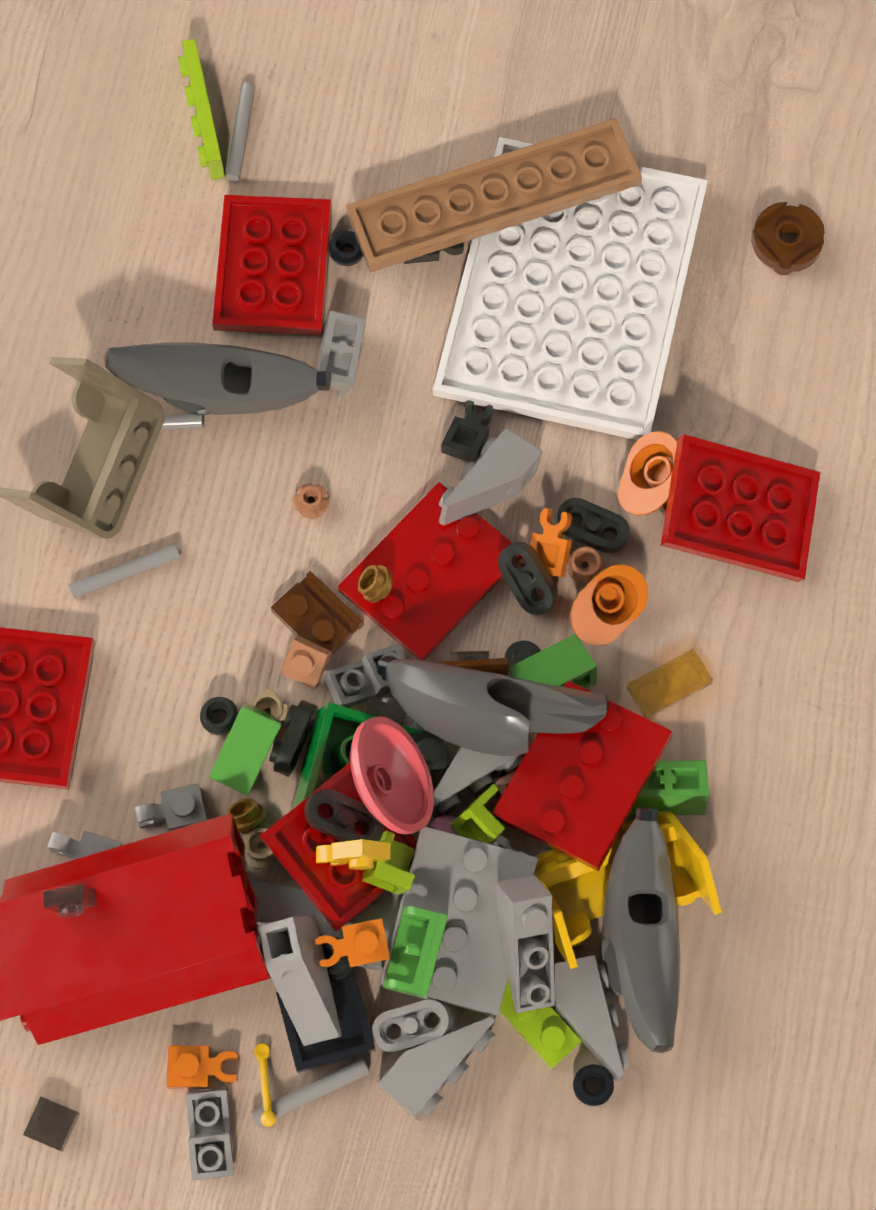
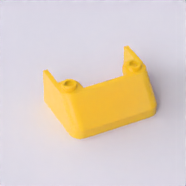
(581, 891)

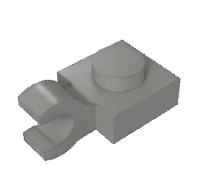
(178, 808)
(88, 845)

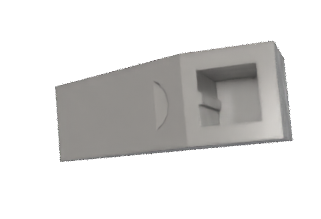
(496, 477)
(470, 773)
(527, 941)
(298, 977)
(584, 1009)
(427, 1068)

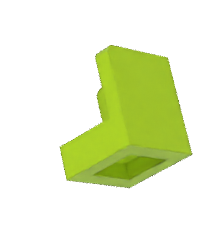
(477, 819)
(392, 873)

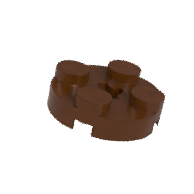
(791, 219)

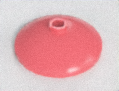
(391, 775)

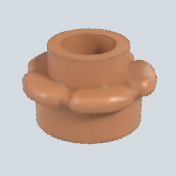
(314, 509)
(586, 555)

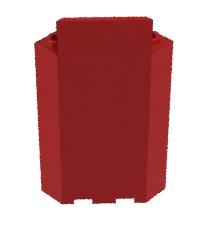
(165, 931)

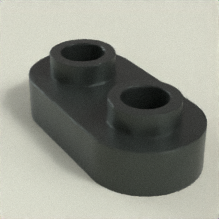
(594, 523)
(526, 577)
(299, 724)
(342, 817)

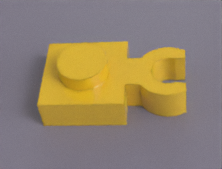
(358, 853)

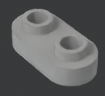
(413, 1025)

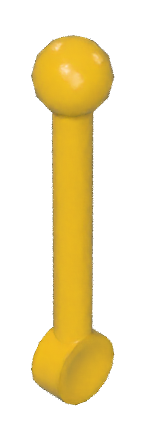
(262, 1054)

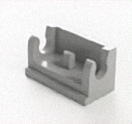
(341, 349)

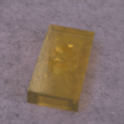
(669, 683)

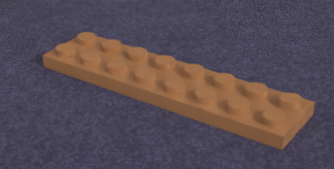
(493, 194)

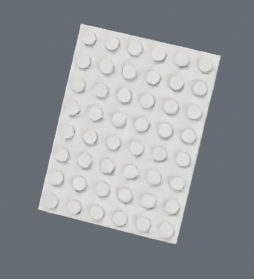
(576, 308)

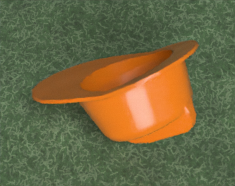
(647, 474)
(608, 604)

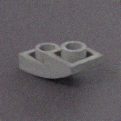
(360, 680)
(210, 1134)

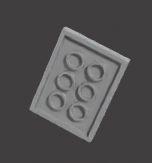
(460, 880)

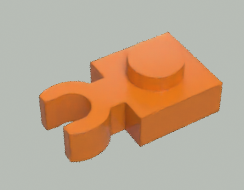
(550, 546)
(361, 943)
(192, 1067)

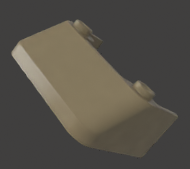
(108, 458)

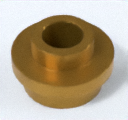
(375, 583)
(247, 814)

